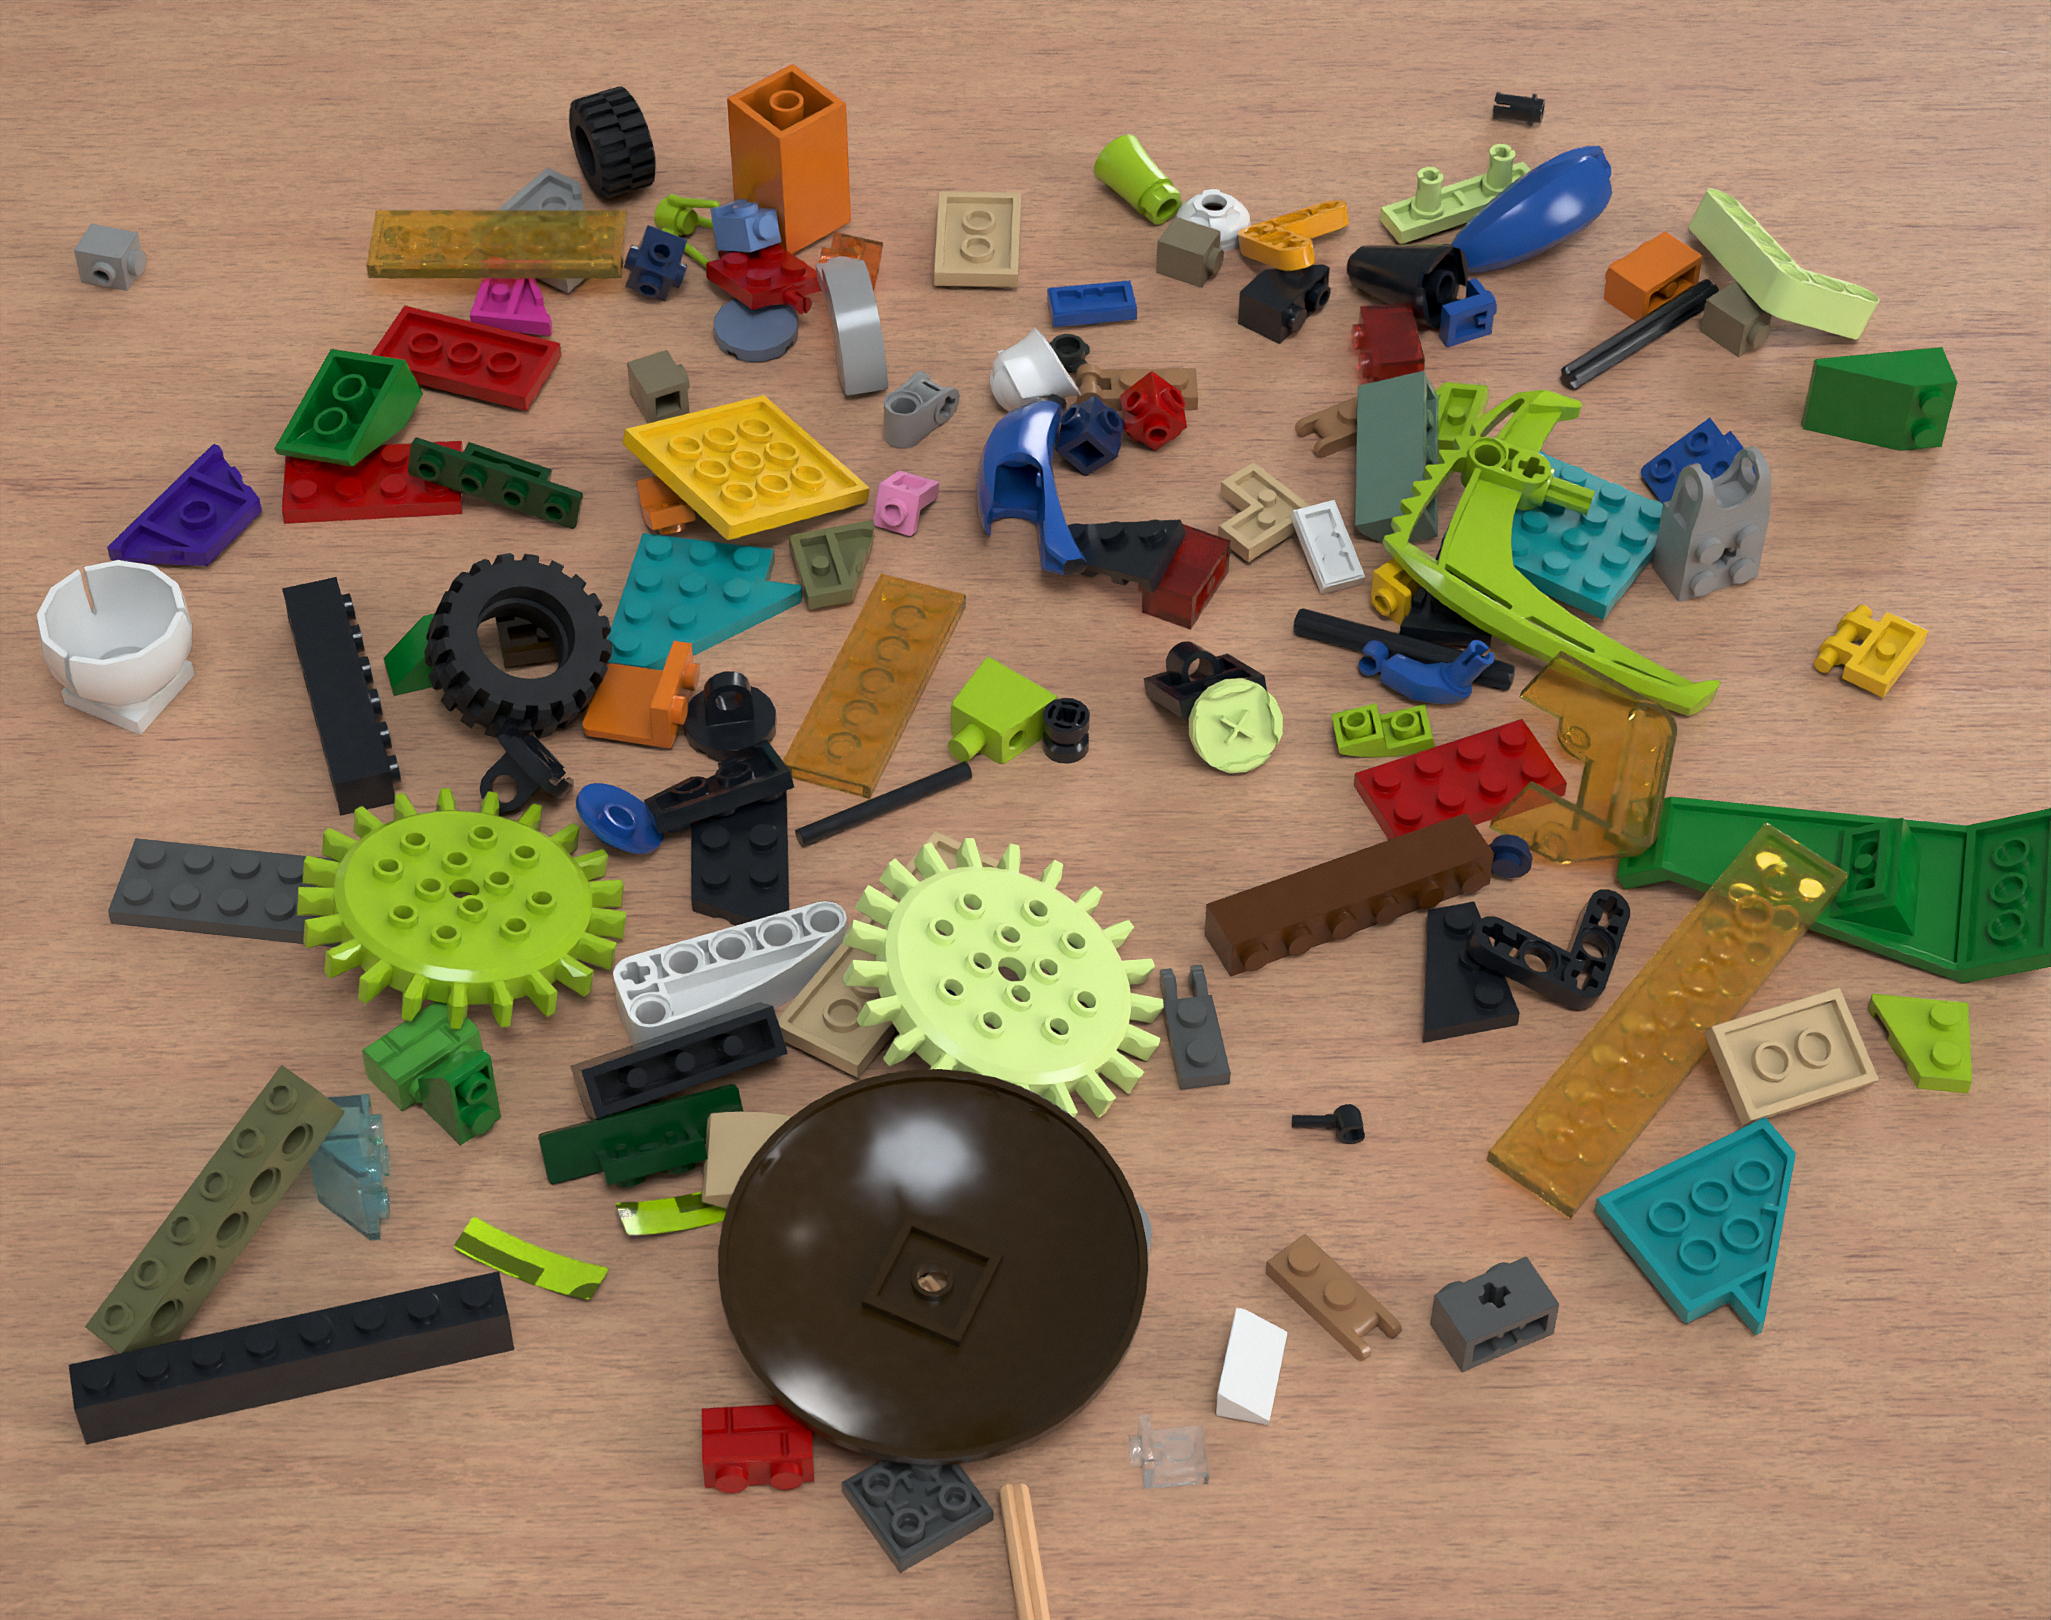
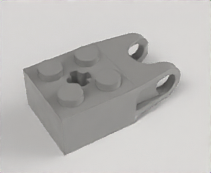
(1714, 527)

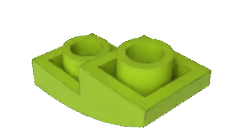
(1393, 734)

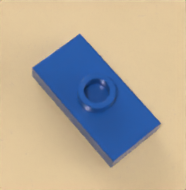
(1091, 303)

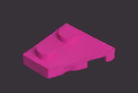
(511, 306)

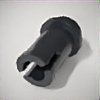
(1521, 107)

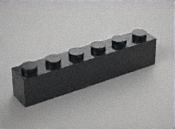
(340, 697)

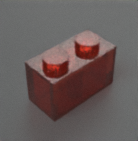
(1387, 342)
(1190, 579)

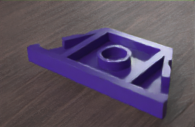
(191, 517)

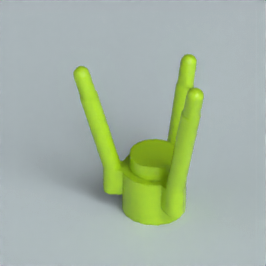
(677, 217)

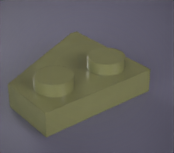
(831, 562)

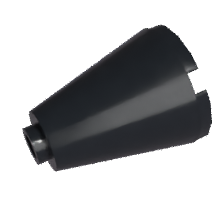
(1411, 274)

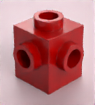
(1153, 411)

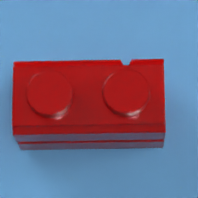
(755, 1448)

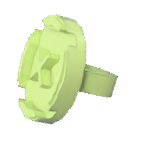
(1235, 725)

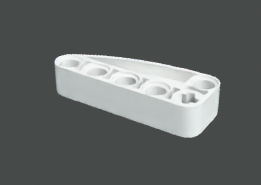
(726, 970)

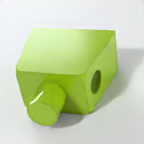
(997, 714)

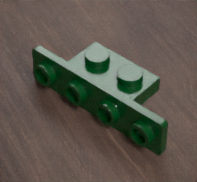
(497, 480)
(637, 1141)

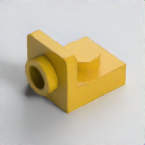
(1392, 591)

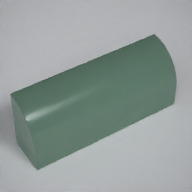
(1393, 447)

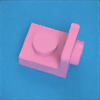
(901, 500)

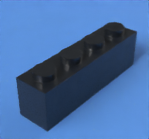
(679, 1060)

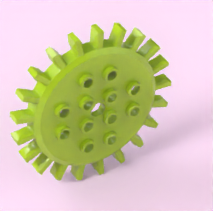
(506, 941)

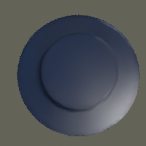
(1511, 856)

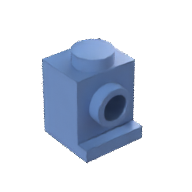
(744, 226)

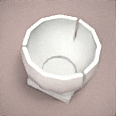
(124, 654)

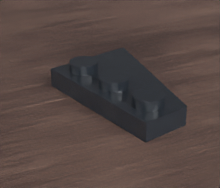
(1129, 549)
(733, 785)
(1459, 991)

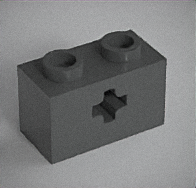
(1494, 1313)

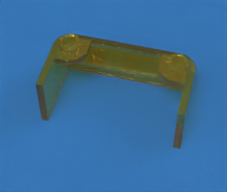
(1625, 773)

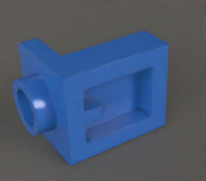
(1468, 317)

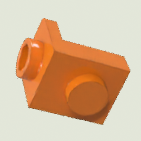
(662, 506)

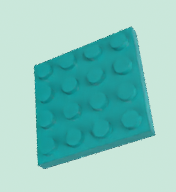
(1589, 556)

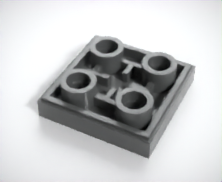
(916, 1508)

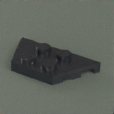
(742, 863)

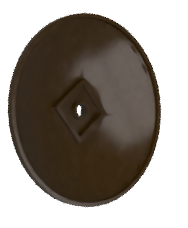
(950, 1182)

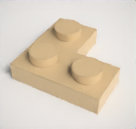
(1264, 511)

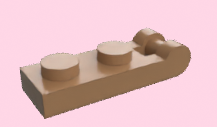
(1111, 383)

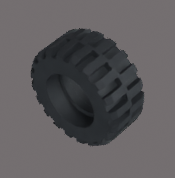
(541, 597)

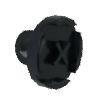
(729, 717)
(529, 766)

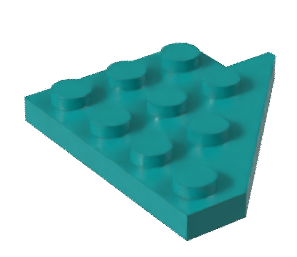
(694, 596)
(1709, 1223)

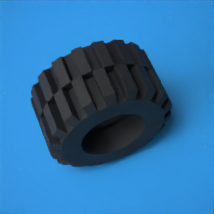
(612, 142)

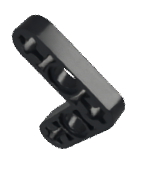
(1562, 966)

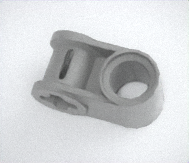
(917, 410)

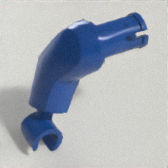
(1427, 682)

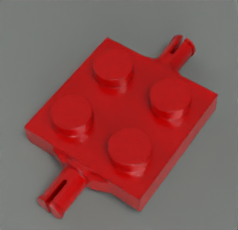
(765, 278)

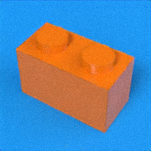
(1651, 275)

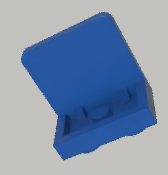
(1702, 446)

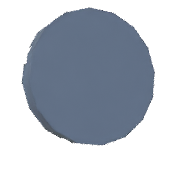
(755, 333)

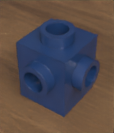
(656, 263)
(1090, 435)

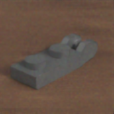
(1194, 1032)

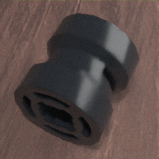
(1066, 730)

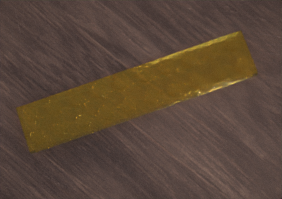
(1657, 1025)

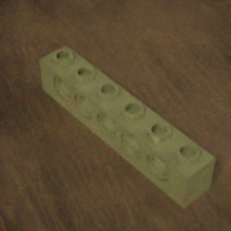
(217, 1215)

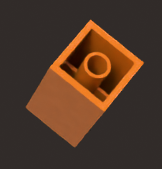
(792, 154)

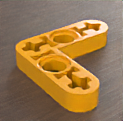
(1286, 239)

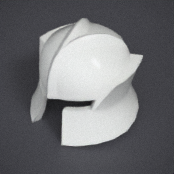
(1028, 373)

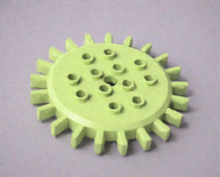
(1047, 933)

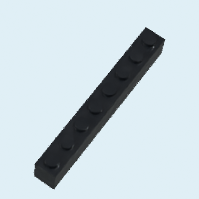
(290, 1357)

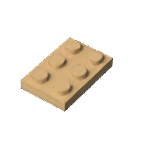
(978, 239)
(1791, 1056)

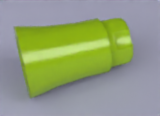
(1137, 179)

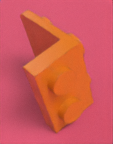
(644, 702)

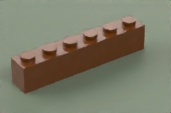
(1348, 894)

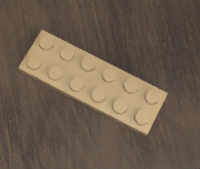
(826, 1010)

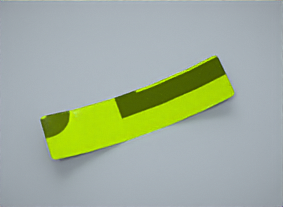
(668, 1214)
(529, 1261)

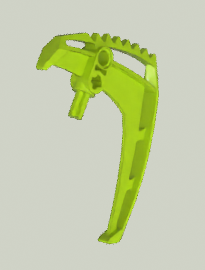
(1497, 480)

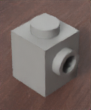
(109, 257)

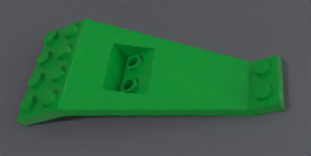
(1916, 890)

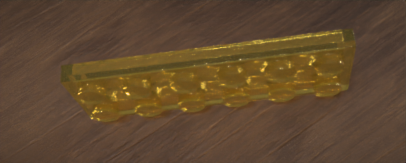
(497, 244)
(874, 685)

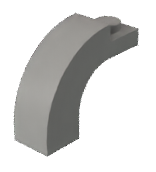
(854, 324)

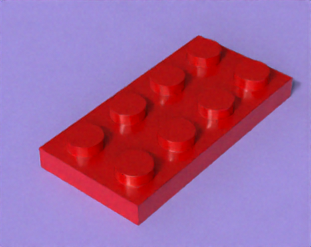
(470, 357)
(368, 490)
(1457, 778)

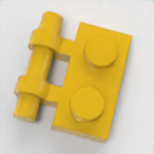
(1880, 658)

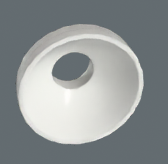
(1227, 220)

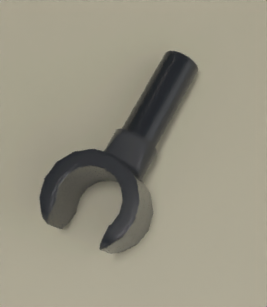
(1345, 1119)

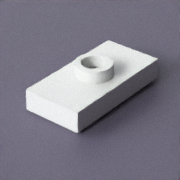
(1327, 547)

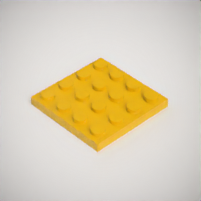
(745, 466)

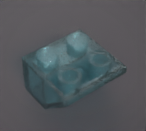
(352, 1167)

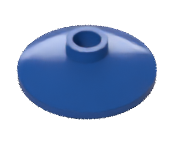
(617, 818)

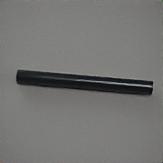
(883, 804)

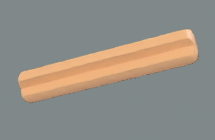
(1023, 1552)

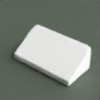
(1251, 1369)

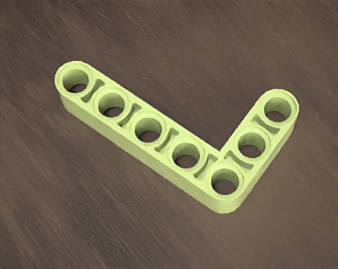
(1773, 275)

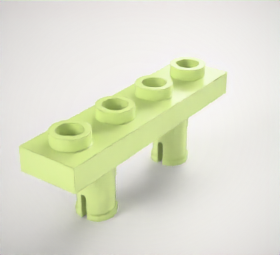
(1441, 207)

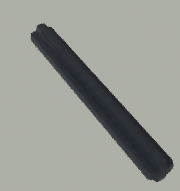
(1637, 334)
(1357, 635)

